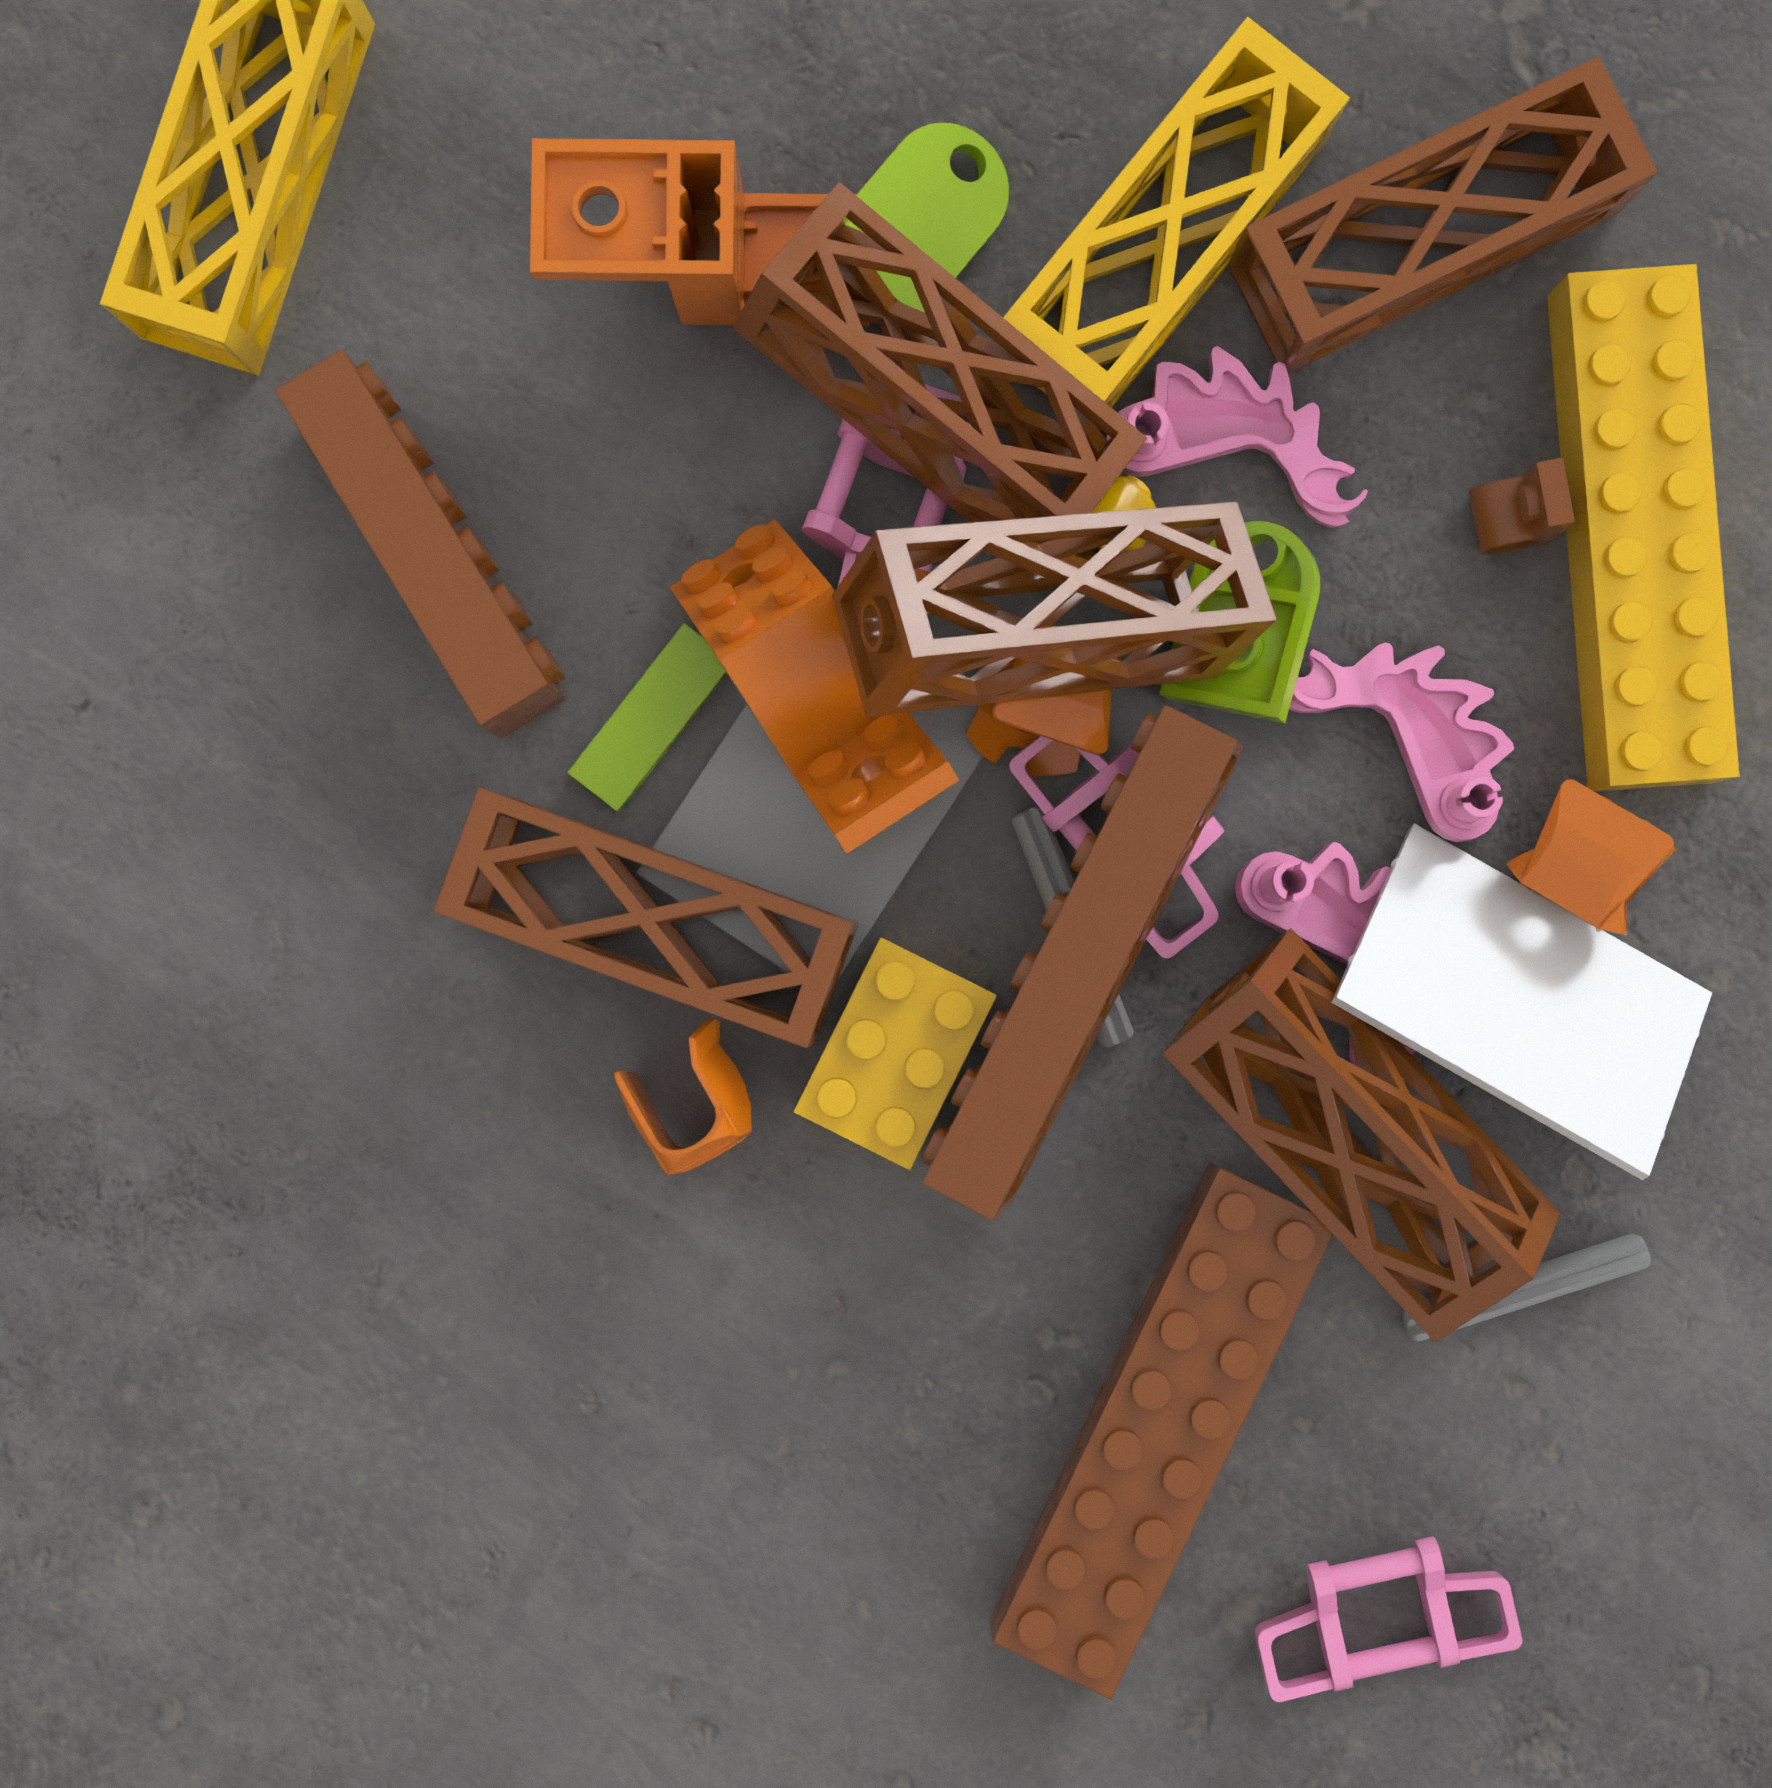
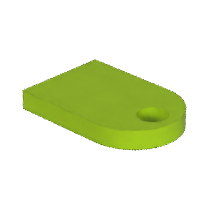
(934, 206)
(1266, 673)

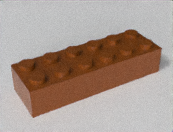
(417, 539)

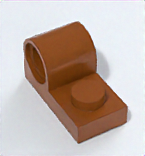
(1523, 509)

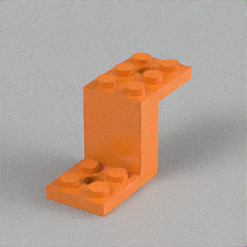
(675, 220)
(786, 654)

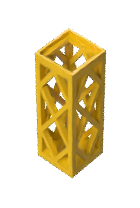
(1285, 103)
(283, 185)

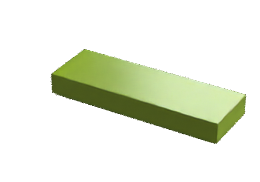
(649, 719)

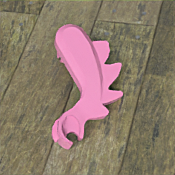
(1429, 718)

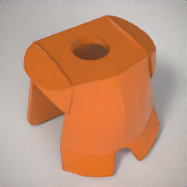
(1068, 720)
(1592, 857)
(724, 1088)

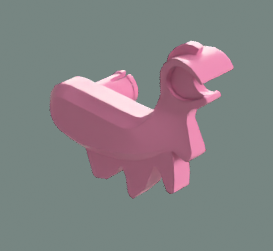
(1231, 413)
(1312, 898)

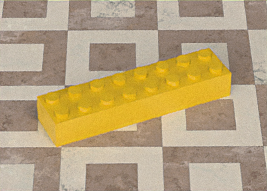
(1643, 528)

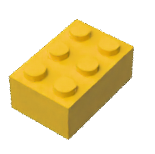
(895, 1053)

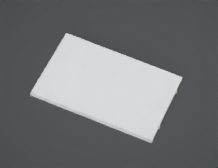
(1525, 1000)

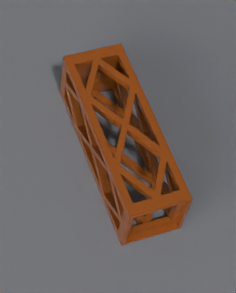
(1597, 154)
(937, 339)
(888, 602)
(490, 862)
(1348, 1172)

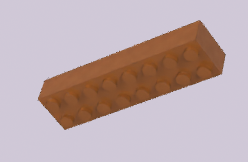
(1083, 962)
(1159, 1431)

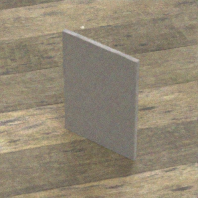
(761, 828)

